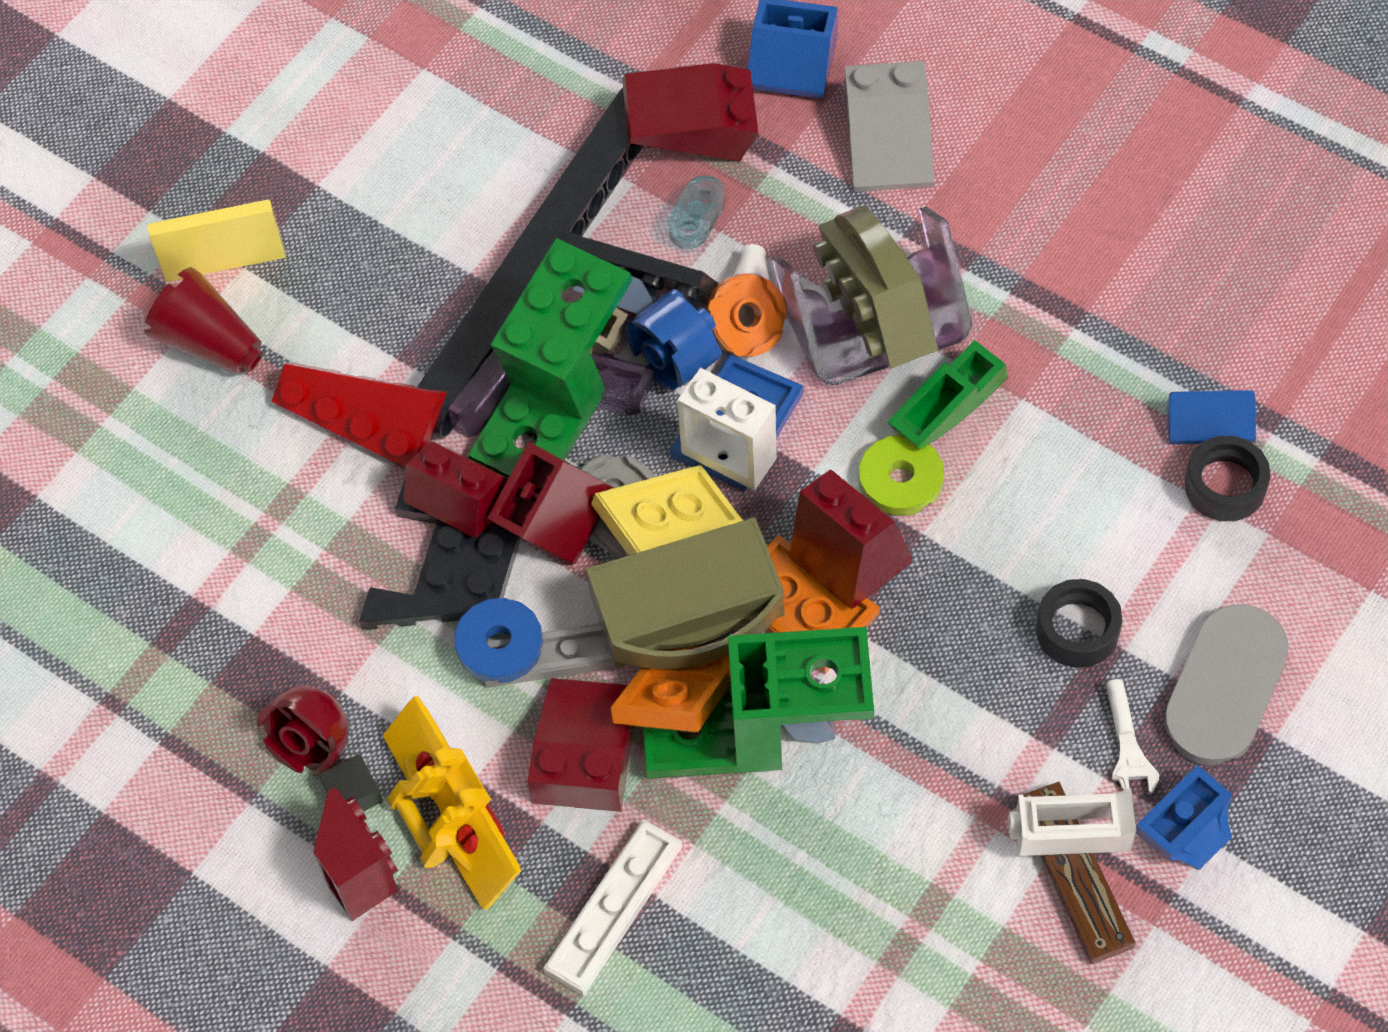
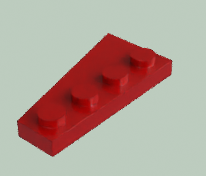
(373, 413)

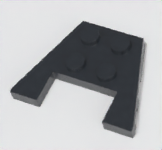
(453, 578)

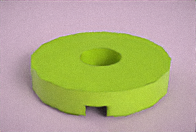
(901, 497)

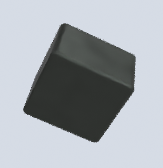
(353, 780)

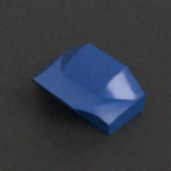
(1189, 820)

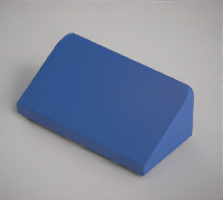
(1208, 414)

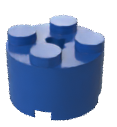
(674, 339)

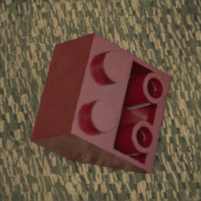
(549, 503)
(352, 857)

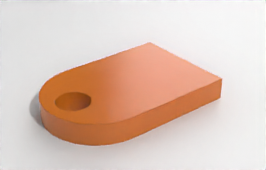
(673, 697)

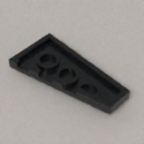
(652, 271)

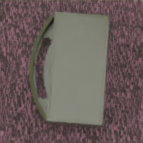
(875, 287)
(687, 597)

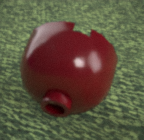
(305, 728)

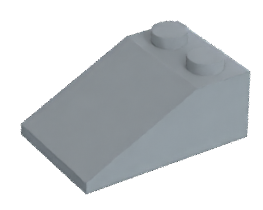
(889, 126)

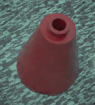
(203, 324)

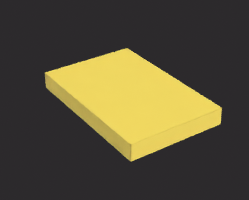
(217, 239)
(664, 509)

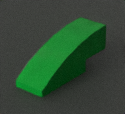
(949, 396)

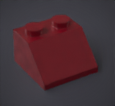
(452, 488)

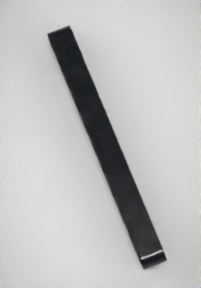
(567, 208)

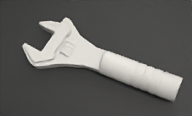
(1132, 762)

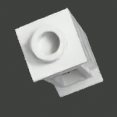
(1073, 839)

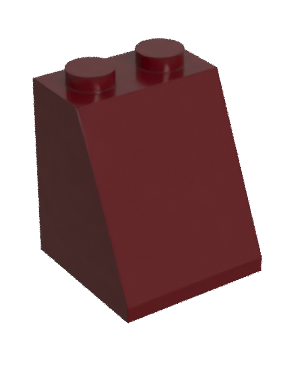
(846, 540)

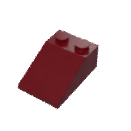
(692, 110)
(578, 749)

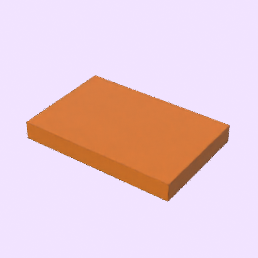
(809, 603)

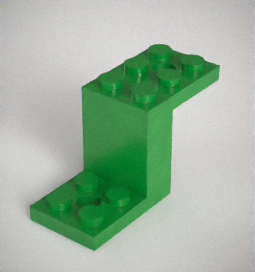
(549, 357)
(767, 690)

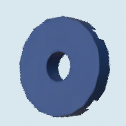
(496, 617)

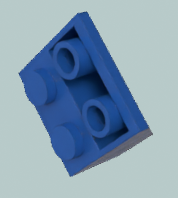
(793, 47)

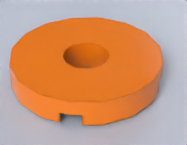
(768, 309)

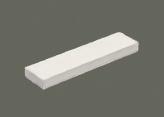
(612, 907)

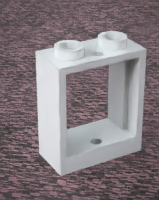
(743, 433)

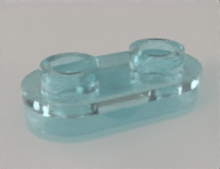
(693, 214)

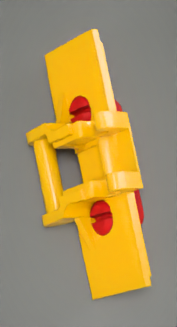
(467, 823)

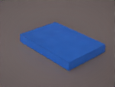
(760, 382)

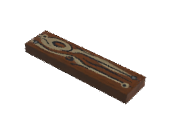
(1086, 895)

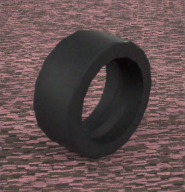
(1236, 451)
(1089, 594)

